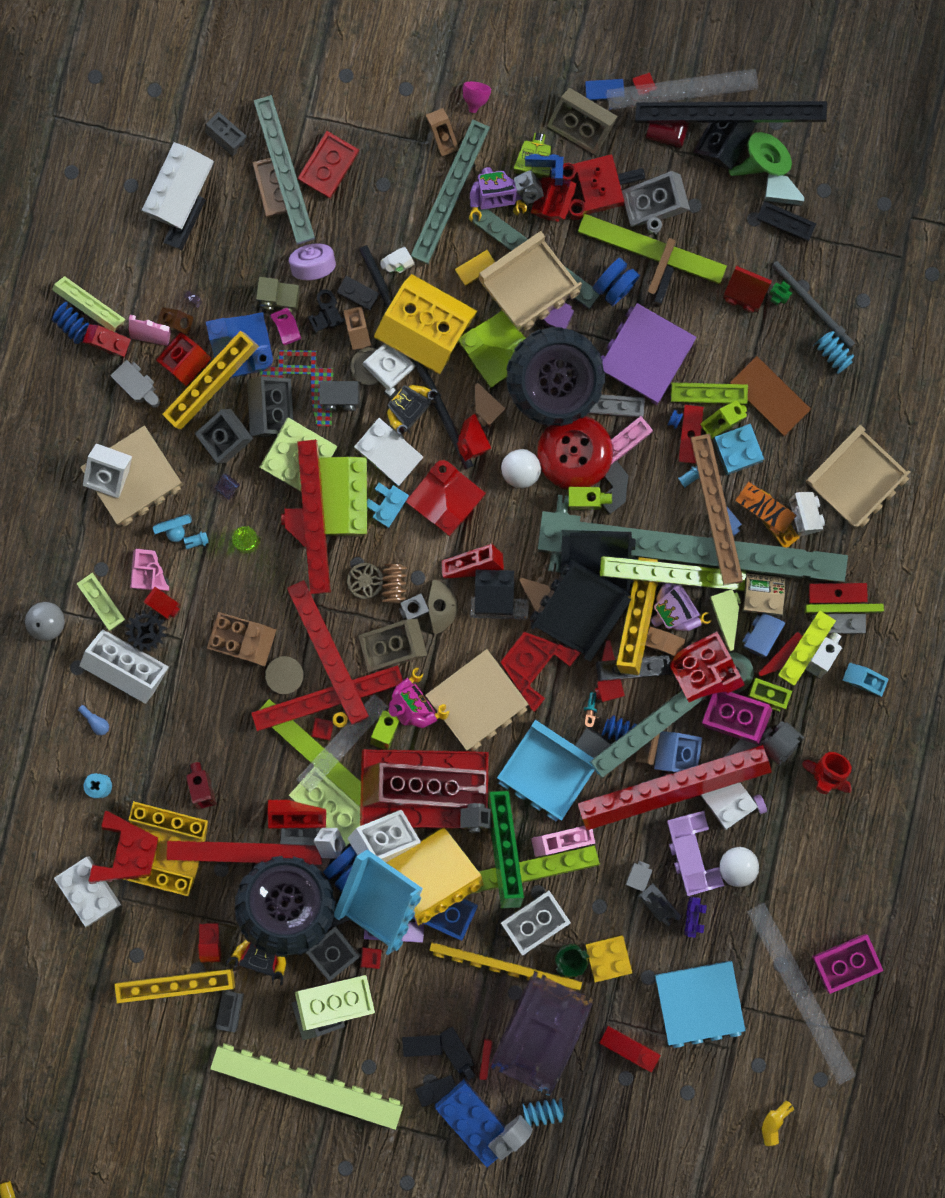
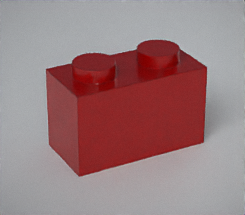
(106, 340)

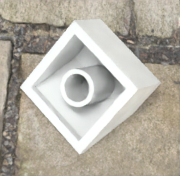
(106, 470)

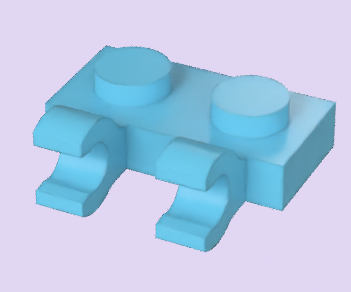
(390, 506)

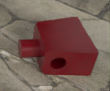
(202, 794)

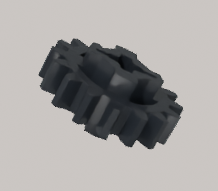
(154, 620)

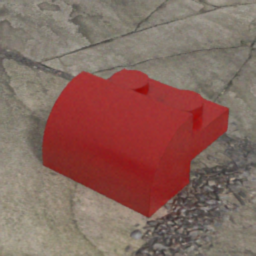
(555, 200)

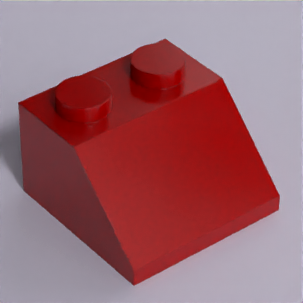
(183, 359)

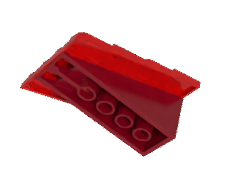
(423, 784)

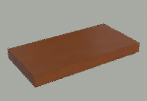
(771, 396)

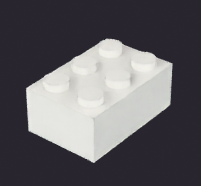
(88, 900)
(535, 922)

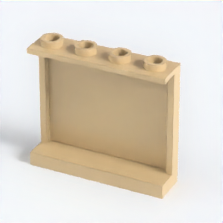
(529, 282)
(858, 478)
(147, 481)
(478, 700)

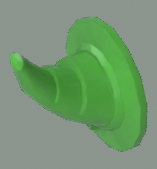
(766, 155)

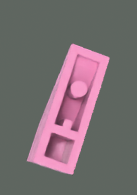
(562, 841)

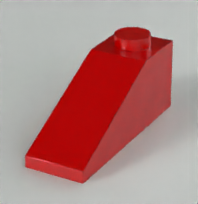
(465, 564)
(162, 603)
(781, 656)
(609, 689)
(295, 815)
(630, 1049)

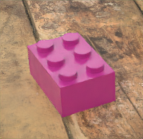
(737, 716)
(847, 963)

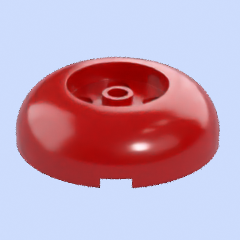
(571, 473)

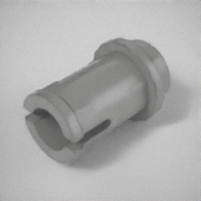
(657, 222)

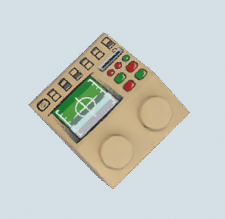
(764, 594)

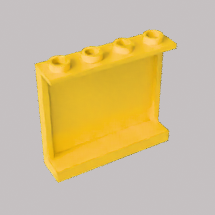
(441, 871)

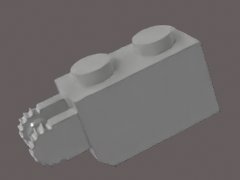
(136, 385)

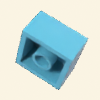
(738, 449)

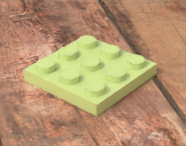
(283, 455)

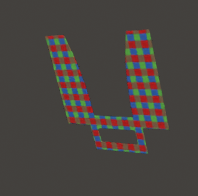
(322, 417)

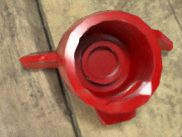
(830, 772)

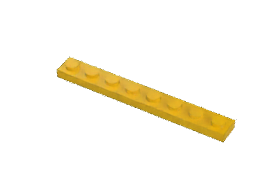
(498, 965)

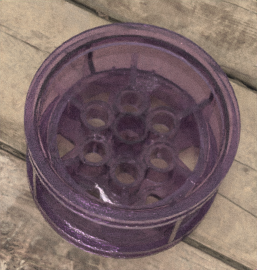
(541, 1033)

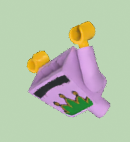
(676, 609)

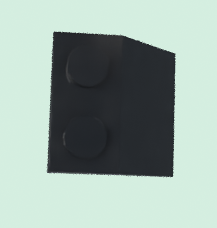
(494, 592)

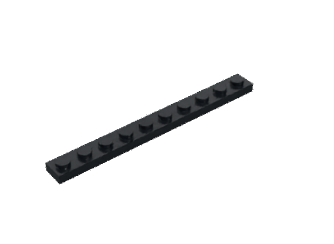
(731, 112)

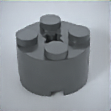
(782, 743)

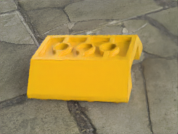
(418, 332)
(167, 825)

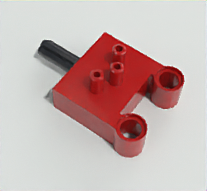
(599, 184)

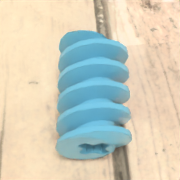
(834, 351)
(90, 785)
(543, 1112)

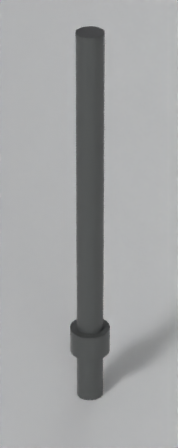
(839, 330)

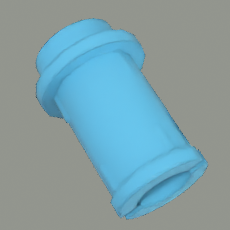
(689, 477)
(196, 540)

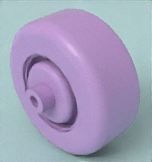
(312, 262)

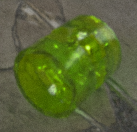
(245, 539)

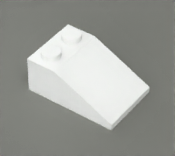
(388, 452)
(806, 509)
(729, 804)
(385, 836)

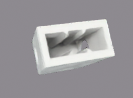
(825, 655)

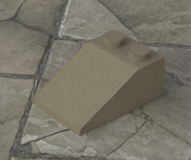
(392, 645)

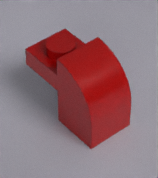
(209, 943)

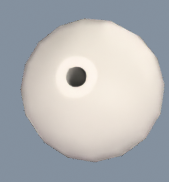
(521, 468)
(739, 866)

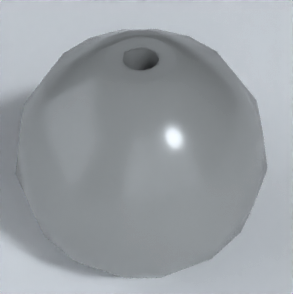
(44, 621)

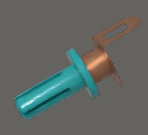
(590, 710)

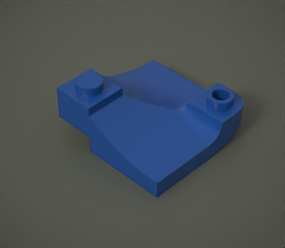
(225, 329)

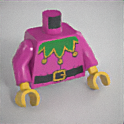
(412, 706)

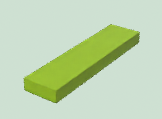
(709, 393)
(844, 608)

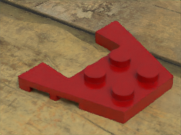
(528, 659)
(133, 855)

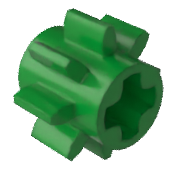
(780, 293)

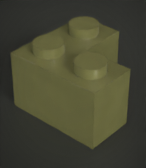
(277, 295)

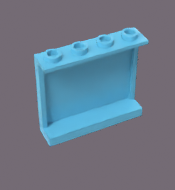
(547, 771)
(379, 899)
(700, 1003)

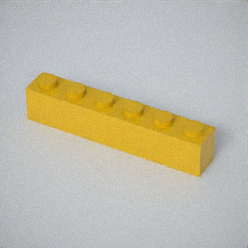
(210, 380)
(636, 625)
(174, 985)

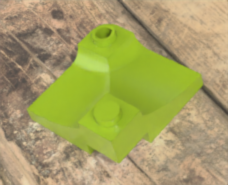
(491, 347)

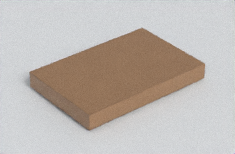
(269, 188)

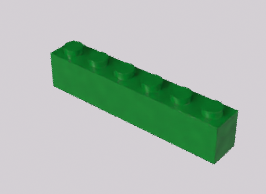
(505, 850)

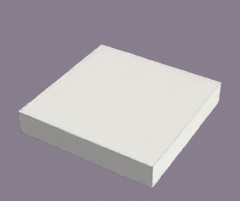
(388, 366)

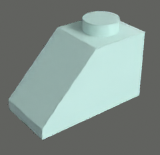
(782, 190)

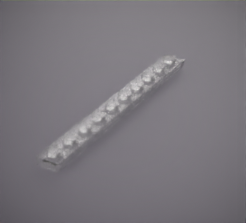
(801, 993)

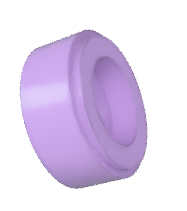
(760, 803)

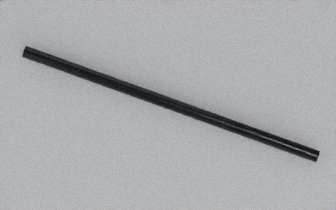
(422, 370)

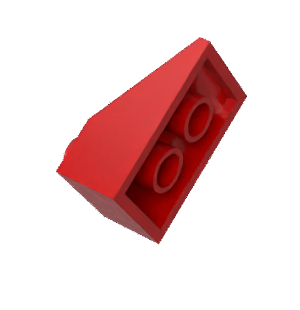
(746, 289)

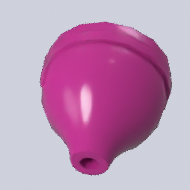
(475, 95)

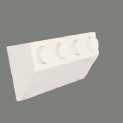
(177, 186)
(123, 666)

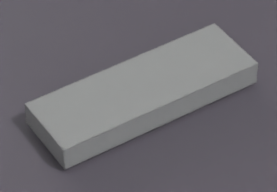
(619, 406)

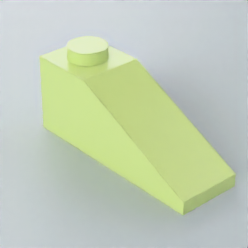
(726, 611)

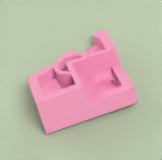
(149, 331)
(146, 571)

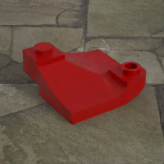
(445, 497)
(706, 668)

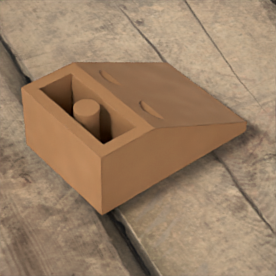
(241, 639)

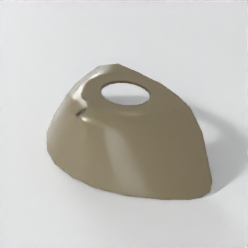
(444, 618)

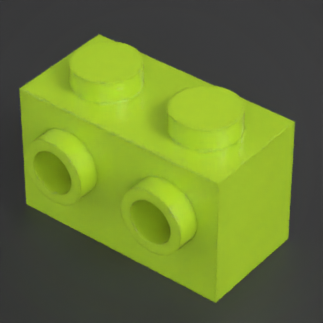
(770, 694)

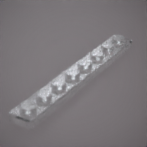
(682, 89)

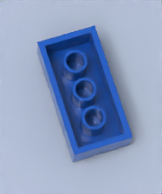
(455, 919)
(471, 1120)

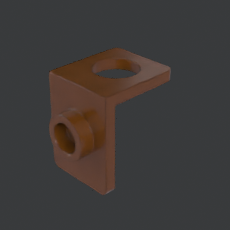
(172, 319)

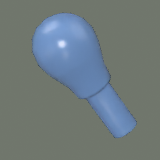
(98, 724)

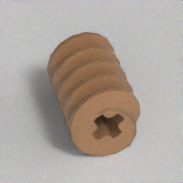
(394, 583)

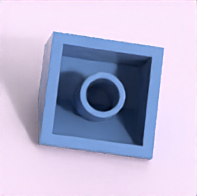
(763, 635)
(677, 751)

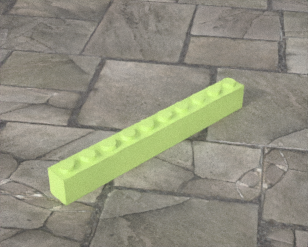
(306, 1086)

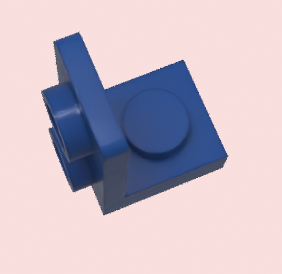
(553, 161)

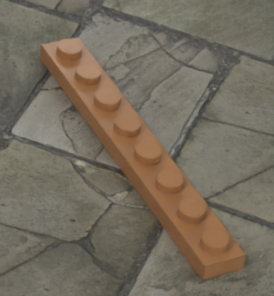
(716, 510)

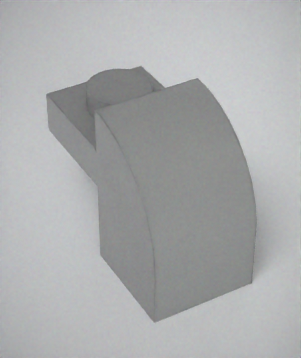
(512, 1138)

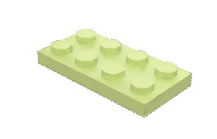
(340, 809)
(334, 1002)

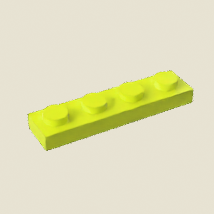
(806, 648)

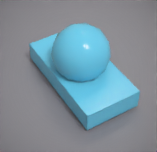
(173, 527)

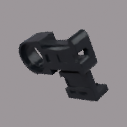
(329, 316)

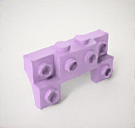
(688, 855)

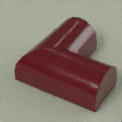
(670, 134)

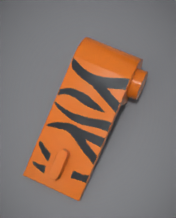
(766, 508)

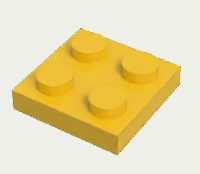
(608, 958)

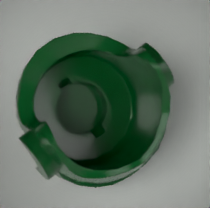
(571, 960)

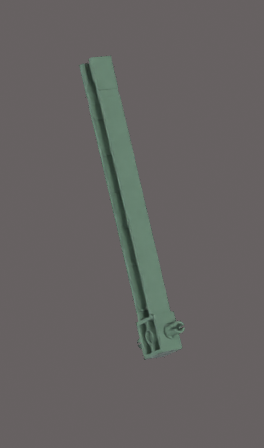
(696, 550)

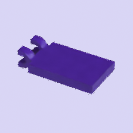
(692, 916)

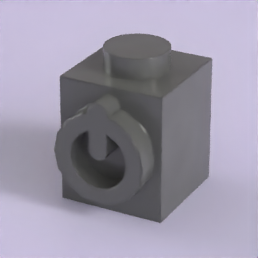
(529, 187)
(475, 818)

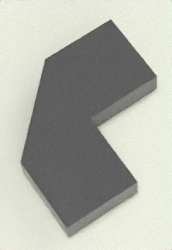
(618, 479)

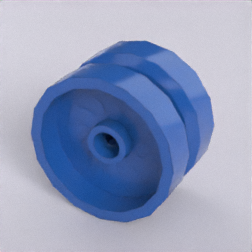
(616, 282)
(341, 865)

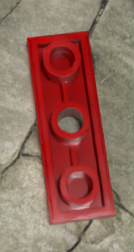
(691, 423)
(849, 593)

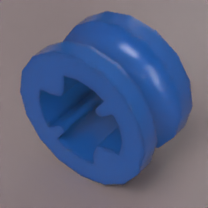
(675, 419)

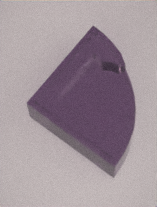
(194, 299)

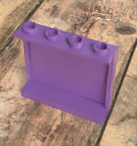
(647, 352)

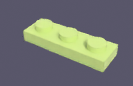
(101, 601)

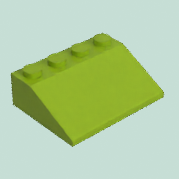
(344, 495)

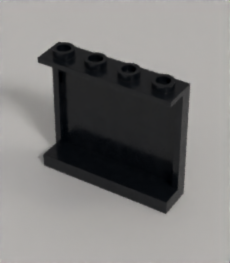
(590, 546)
(580, 609)

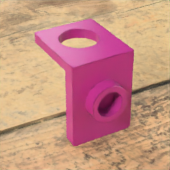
(286, 326)

